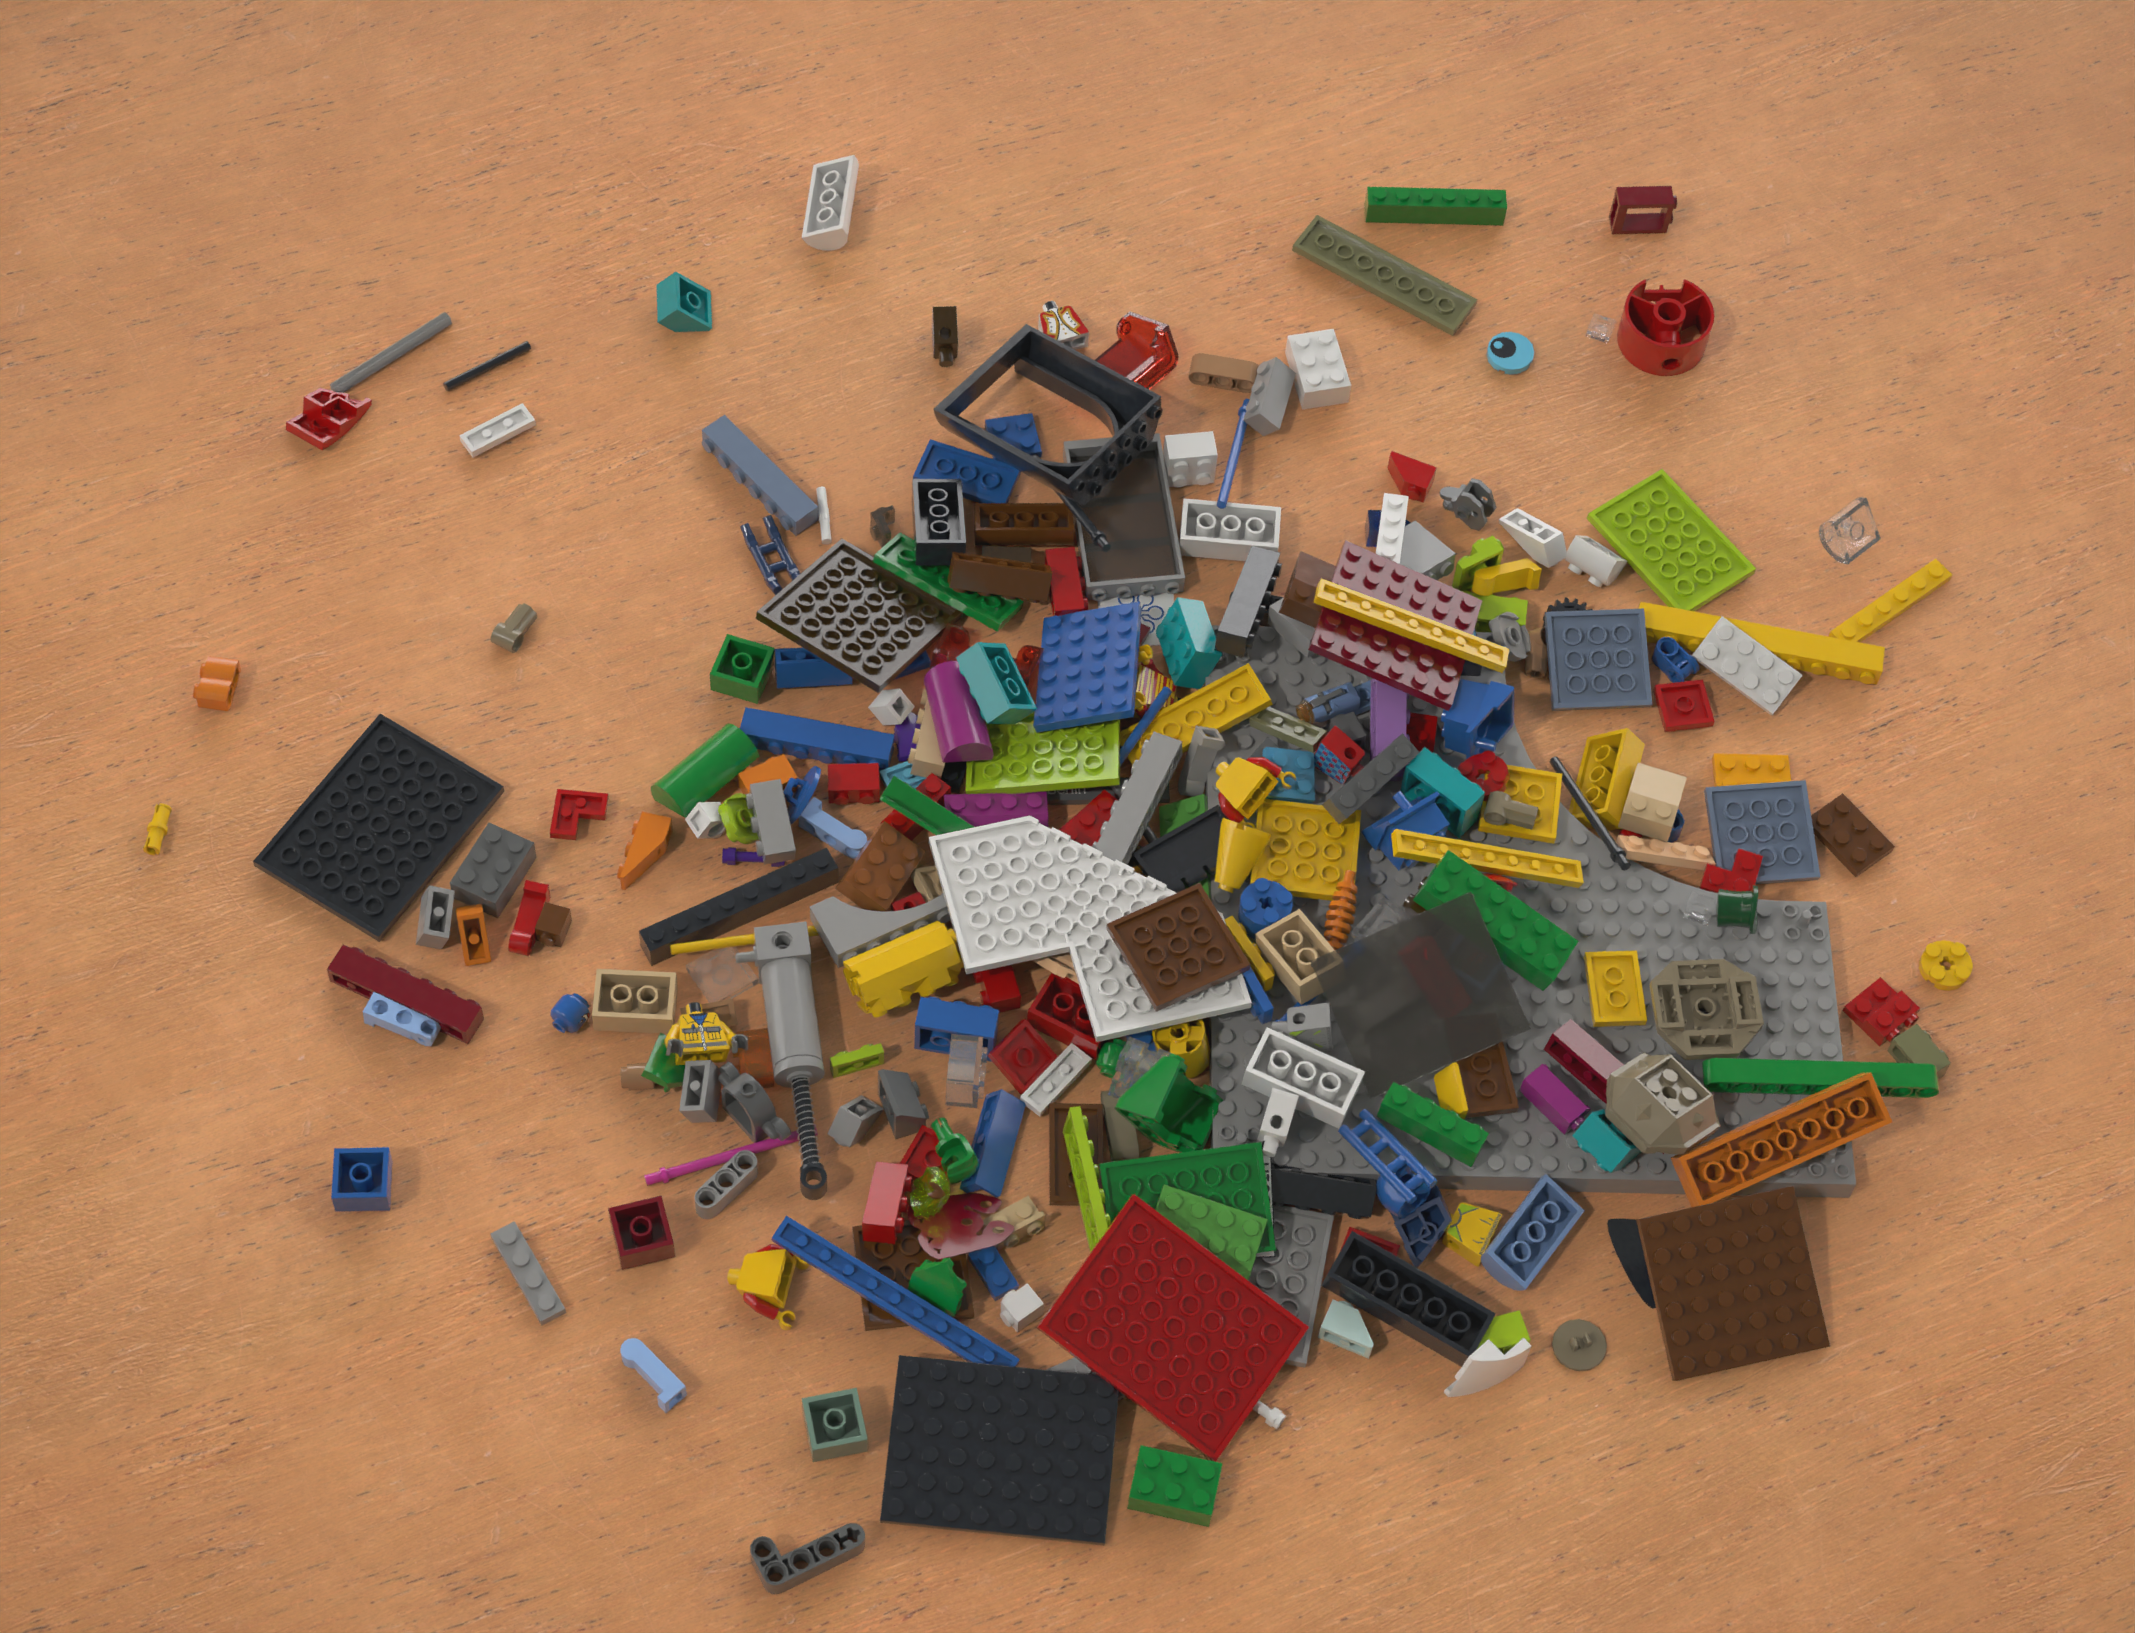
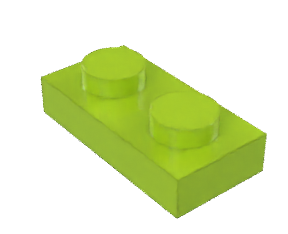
(854, 1061)

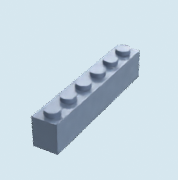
(759, 475)

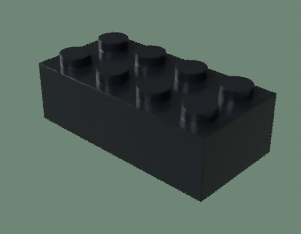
(937, 520)

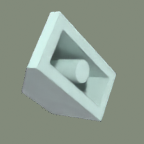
(1346, 1329)

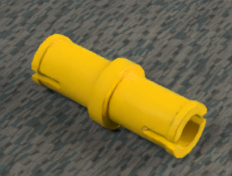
(157, 829)

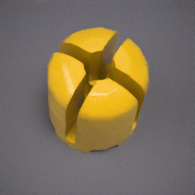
(1187, 1041)

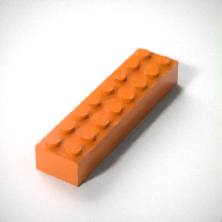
(1781, 1139)

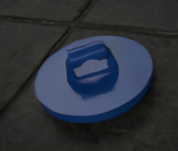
(803, 793)

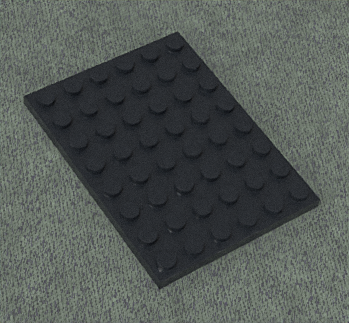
(379, 827)
(1000, 1450)

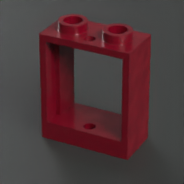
(1642, 197)

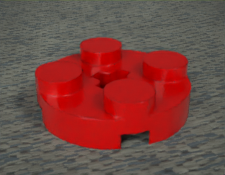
(1488, 764)

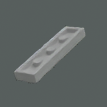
(528, 1273)

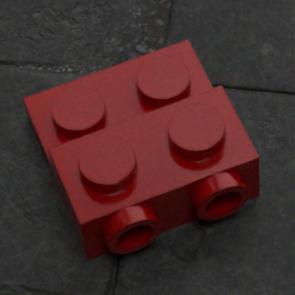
(1882, 1011)

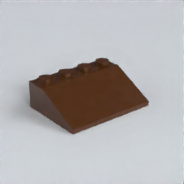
(1301, 590)

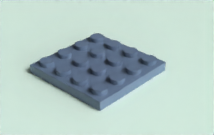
(1598, 659)
(1768, 822)

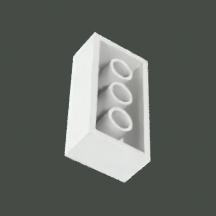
(1227, 531)
(1321, 1081)

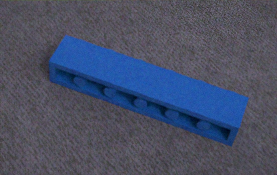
(816, 739)

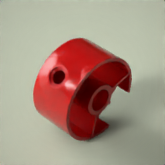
(1662, 322)

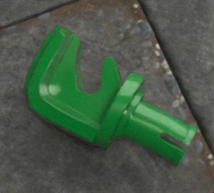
(955, 1151)

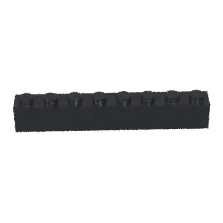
(740, 905)

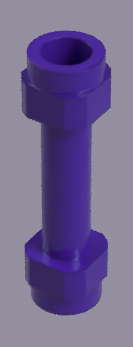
(731, 856)

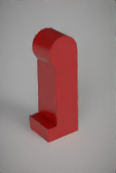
(523, 934)

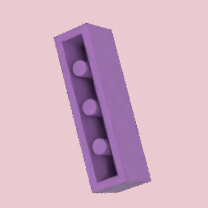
(1387, 718)

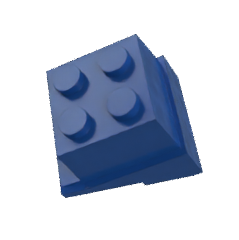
(1478, 717)
(1414, 816)

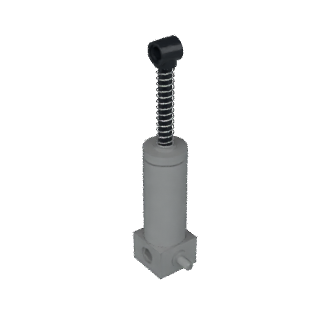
(793, 1031)

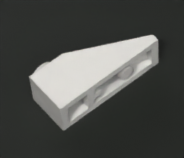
(1535, 537)

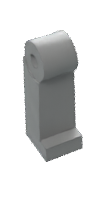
(1199, 760)

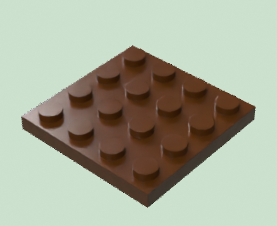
(1178, 947)
(898, 1263)

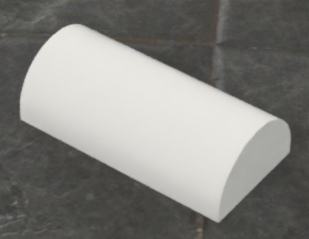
(830, 203)

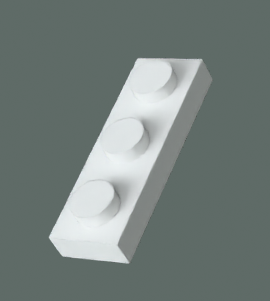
(497, 430)
(1055, 1079)

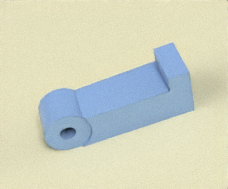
(831, 830)
(400, 1020)
(648, 1365)

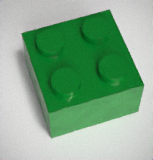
(742, 668)

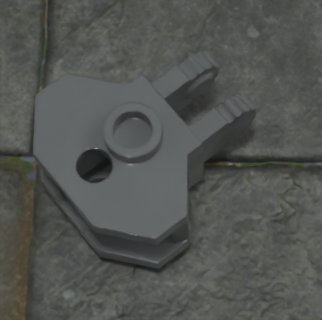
(1469, 504)

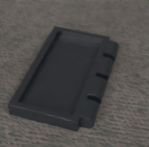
(1183, 852)

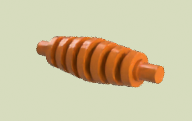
(1341, 911)

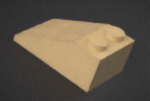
(1652, 802)

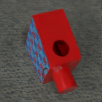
(1338, 756)

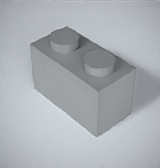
(435, 917)
(700, 1091)

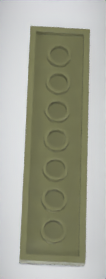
(1384, 275)

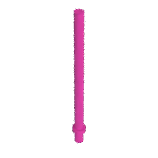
(720, 1158)

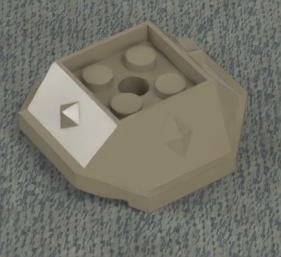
(1719, 989)
(1660, 1105)

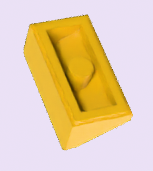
(1451, 1090)

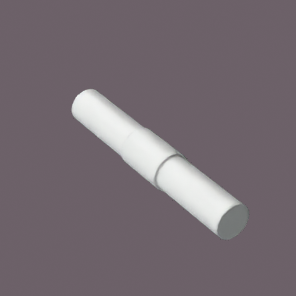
(823, 512)

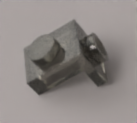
(879, 524)

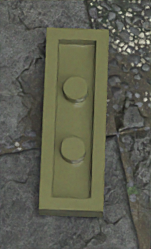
(1288, 728)

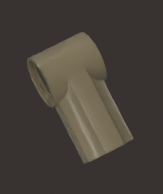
(511, 632)
(1503, 810)

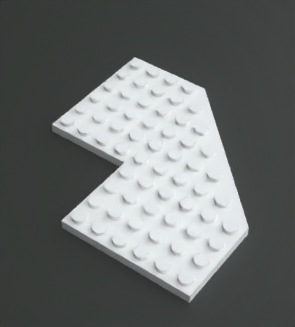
(1039, 894)

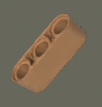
(1222, 372)

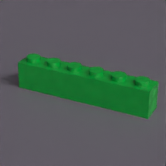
(1435, 206)

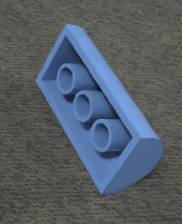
(1531, 1235)

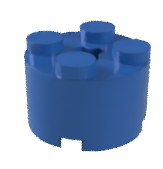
(1263, 905)

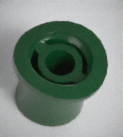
(1737, 908)

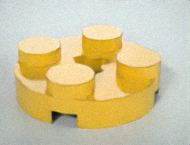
(1952, 953)

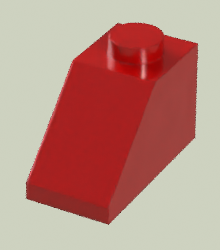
(1411, 476)

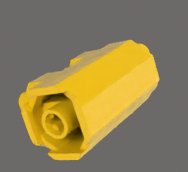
(902, 967)

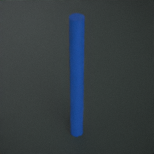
(1144, 723)

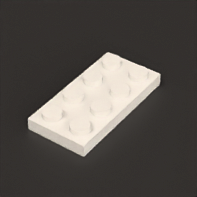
(1746, 665)

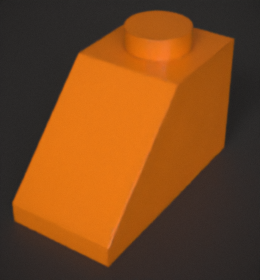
(473, 934)

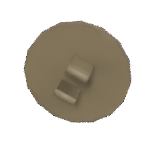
(1579, 1345)

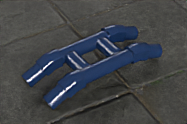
(775, 544)

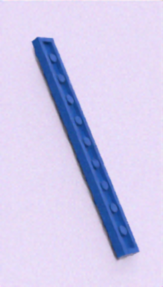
(889, 1295)

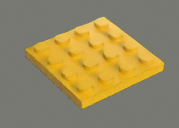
(1306, 848)

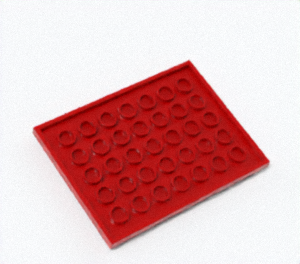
(1173, 1328)

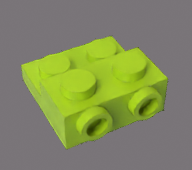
(1483, 554)

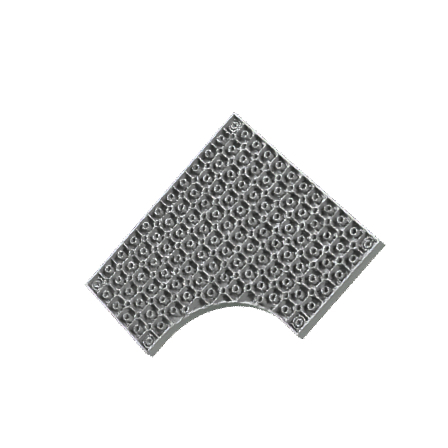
(1605, 913)

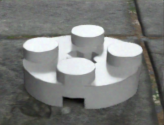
(1510, 635)

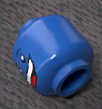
(570, 1013)

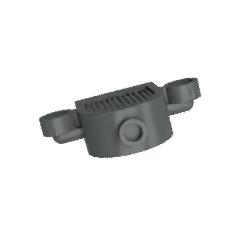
(750, 1105)

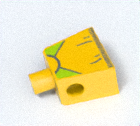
(1471, 1231)

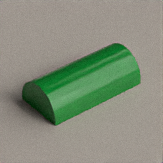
(705, 770)

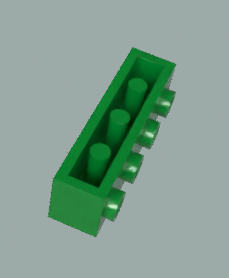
(1432, 1124)

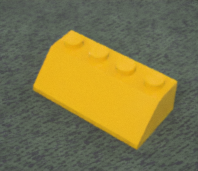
(1607, 775)

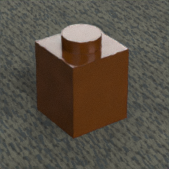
(553, 925)

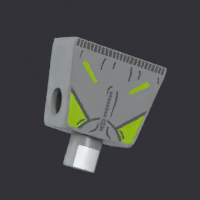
(1308, 1025)

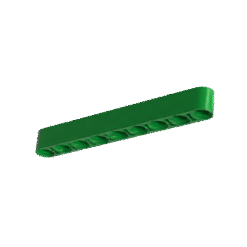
(1812, 1076)

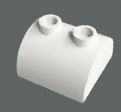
(1595, 560)

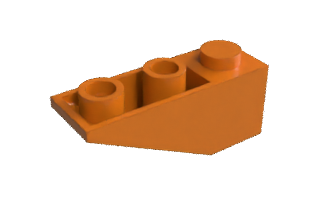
(648, 845)

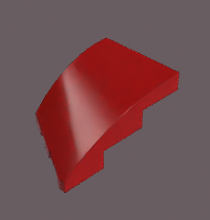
(327, 417)

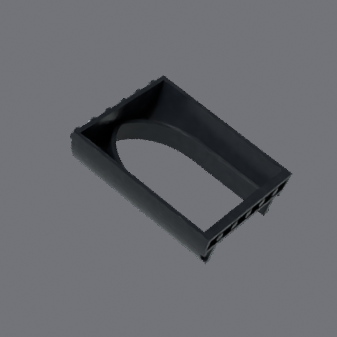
(1120, 403)

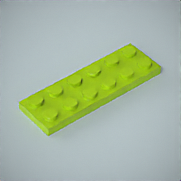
(1085, 1176)

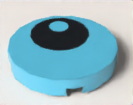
(1510, 353)

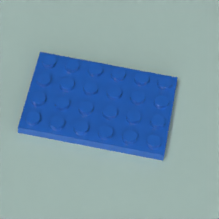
(1088, 667)

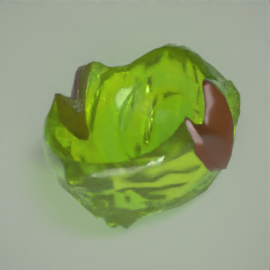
(931, 1192)

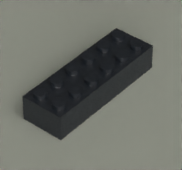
(1408, 1299)

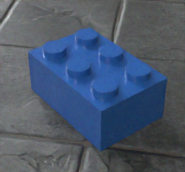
(940, 1019)

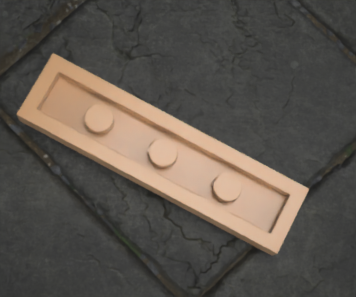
(1665, 853)

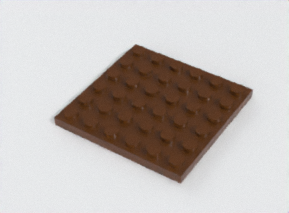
(1733, 1283)

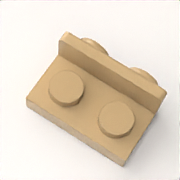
(1022, 1216)

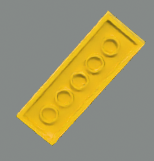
(1213, 706)

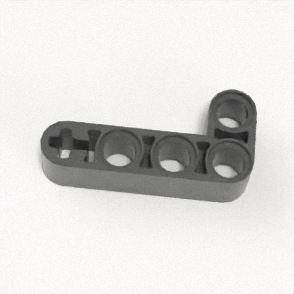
(809, 1553)

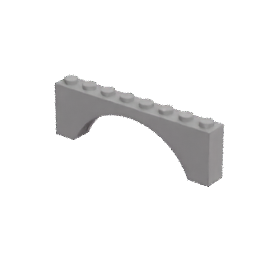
(1419, 552)
(854, 930)

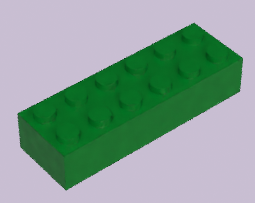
(1520, 934)

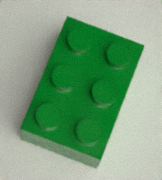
(1174, 1486)

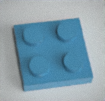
(1299, 763)

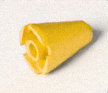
(1237, 853)

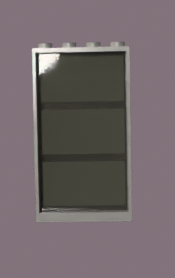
(1138, 524)

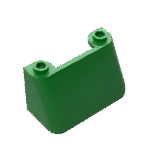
(1170, 1106)

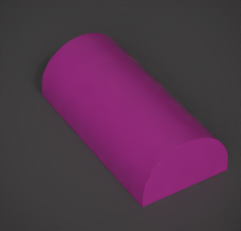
(956, 715)

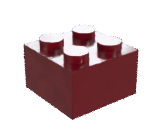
(641, 1232)

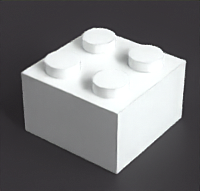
(1190, 458)

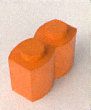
(217, 683)

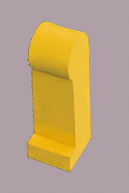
(1506, 577)

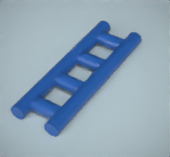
(1387, 1172)

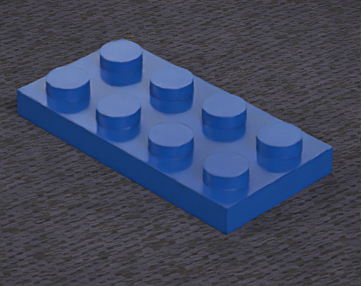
(981, 477)

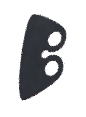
(1629, 1249)

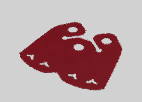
(951, 1234)

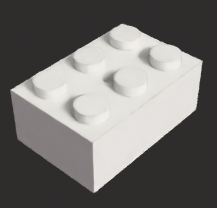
(1319, 369)

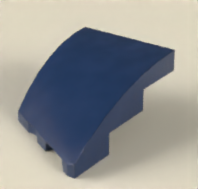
(1424, 1226)

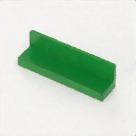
(921, 808)

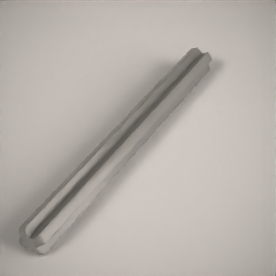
(391, 353)

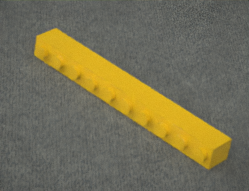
(1798, 649)

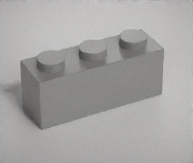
(1269, 396)
(771, 821)

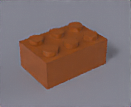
(880, 869)

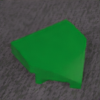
(663, 1068)
(938, 1285)

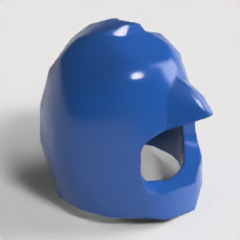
(1394, 1201)

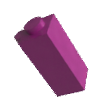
(1554, 1099)

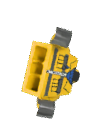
(702, 1037)

